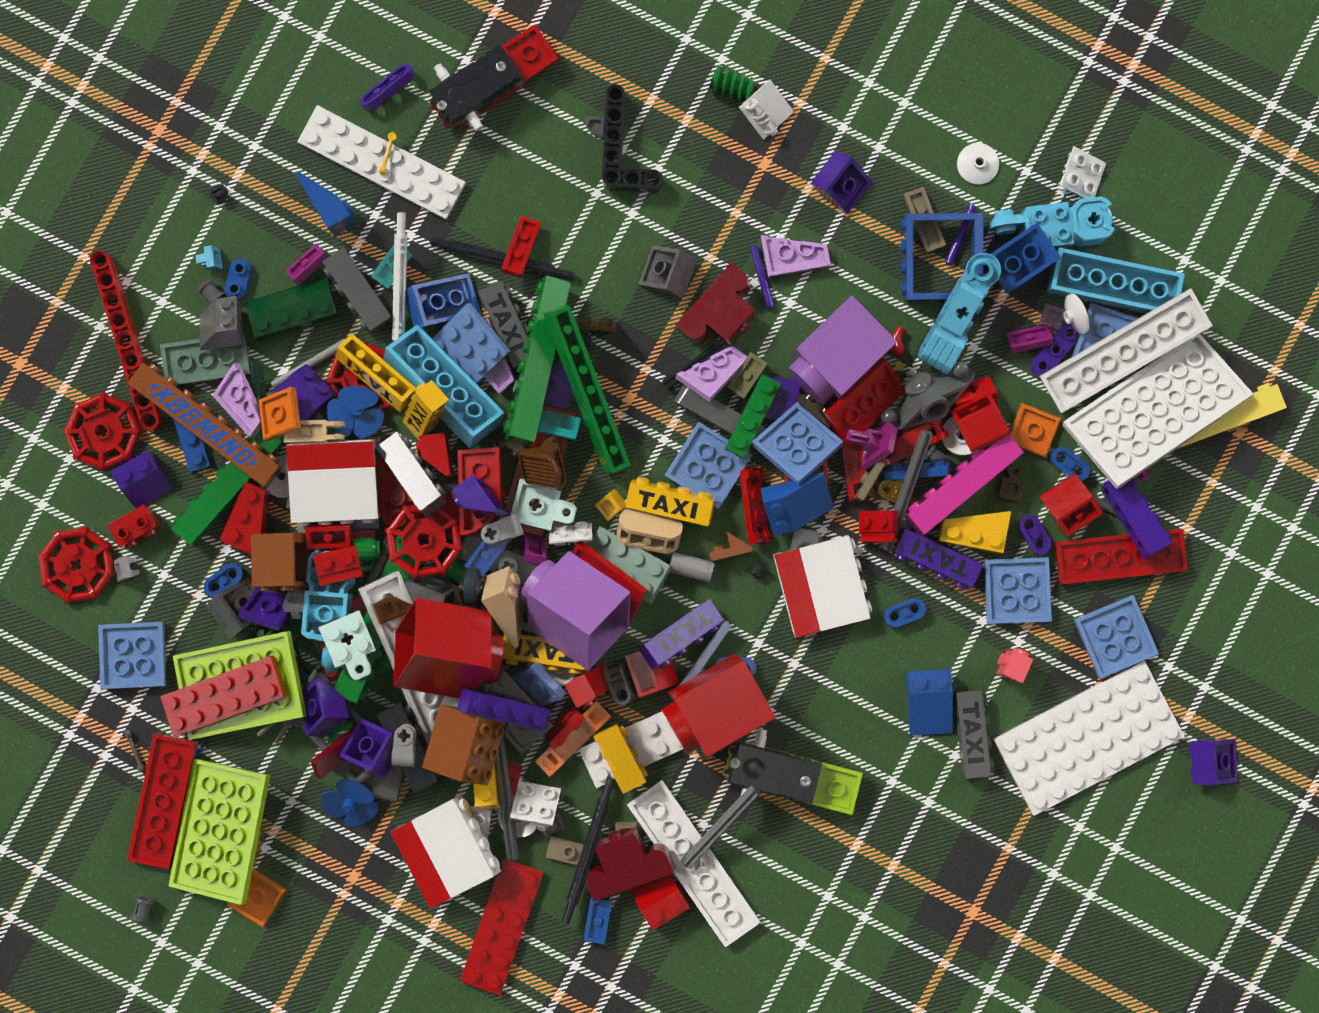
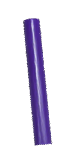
(959, 237)
(762, 276)

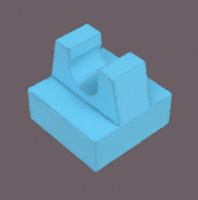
(210, 258)

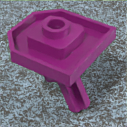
(875, 443)

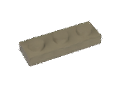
(928, 231)

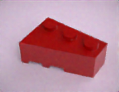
(247, 517)
(587, 687)

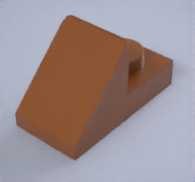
(736, 548)

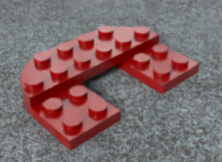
(482, 463)

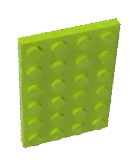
(213, 661)
(219, 831)

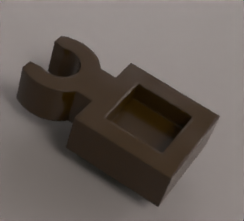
(1009, 487)

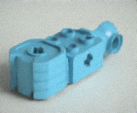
(1060, 222)
(947, 335)
(323, 606)

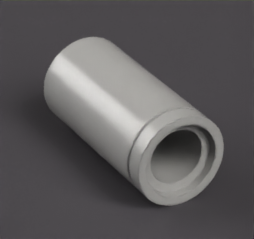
(691, 567)

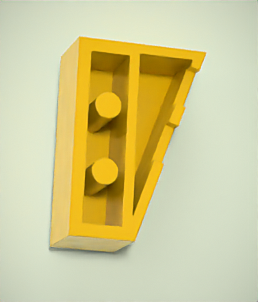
(976, 532)
(621, 757)

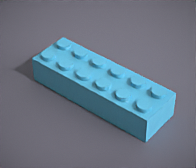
(1113, 281)
(469, 409)

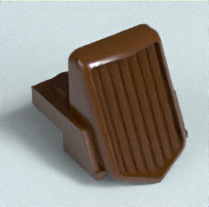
(543, 465)

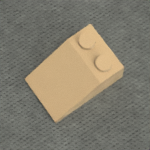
(503, 602)

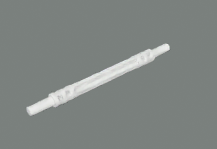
(399, 280)

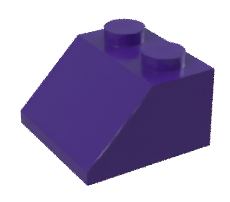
(841, 181)
(311, 392)
(142, 479)
(477, 497)
(324, 709)
(370, 749)
(1213, 761)

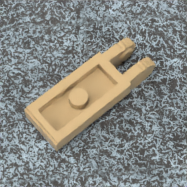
(315, 431)

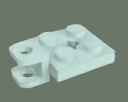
(551, 508)
(352, 654)

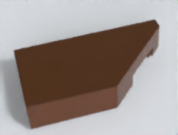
(389, 608)

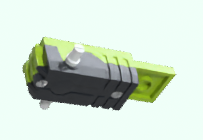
(791, 776)

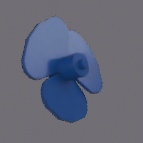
(351, 407)
(356, 805)

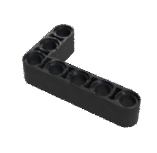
(616, 148)

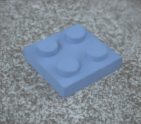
(539, 684)

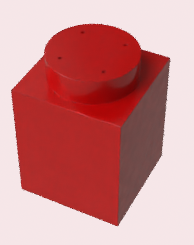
(445, 649)
(717, 707)

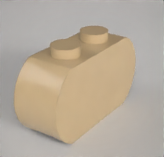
(649, 531)

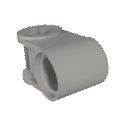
(506, 529)
(404, 750)

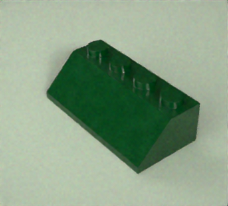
(292, 309)

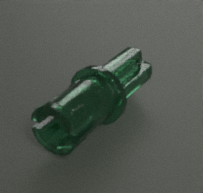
(257, 379)

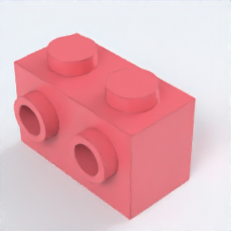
(1014, 665)

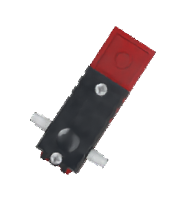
(490, 79)

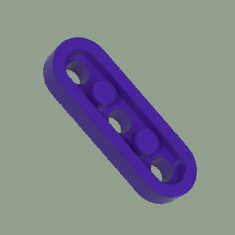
(387, 87)
(1048, 357)

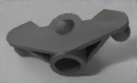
(929, 397)

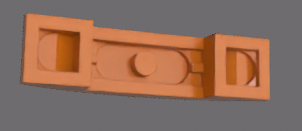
(592, 721)

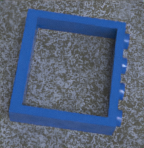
(906, 247)

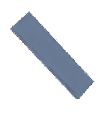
(707, 652)

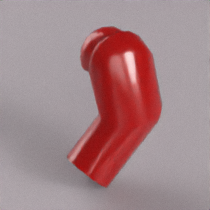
(898, 349)

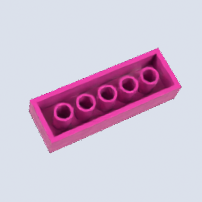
(963, 484)

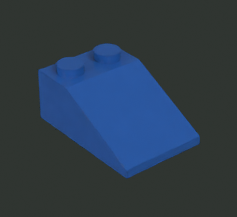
(335, 213)
(1024, 257)
(440, 300)
(795, 505)
(929, 701)

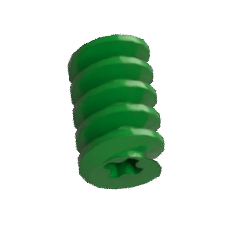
(732, 84)

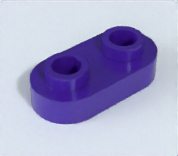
(1036, 533)

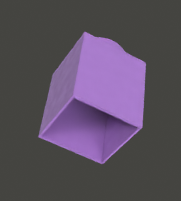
(840, 352)
(576, 608)

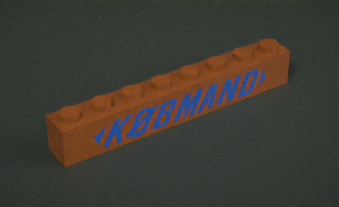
(205, 425)

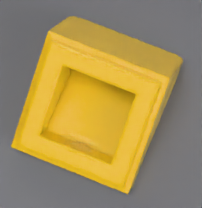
(611, 505)

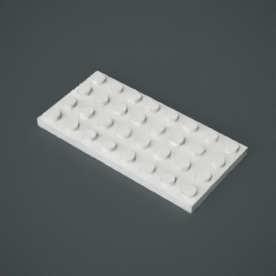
(1157, 410)
(1088, 737)

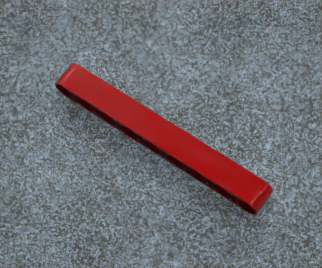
(121, 332)

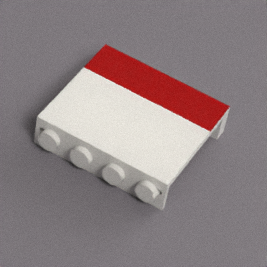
(332, 482)
(822, 586)
(446, 851)

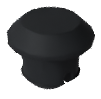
(218, 193)
(759, 569)

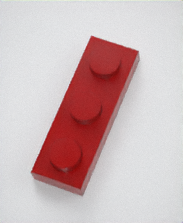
(521, 247)

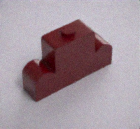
(720, 309)
(626, 864)

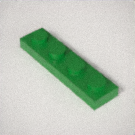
(752, 416)

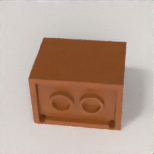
(279, 562)
(463, 746)

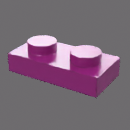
(306, 264)
(1029, 339)
(534, 549)

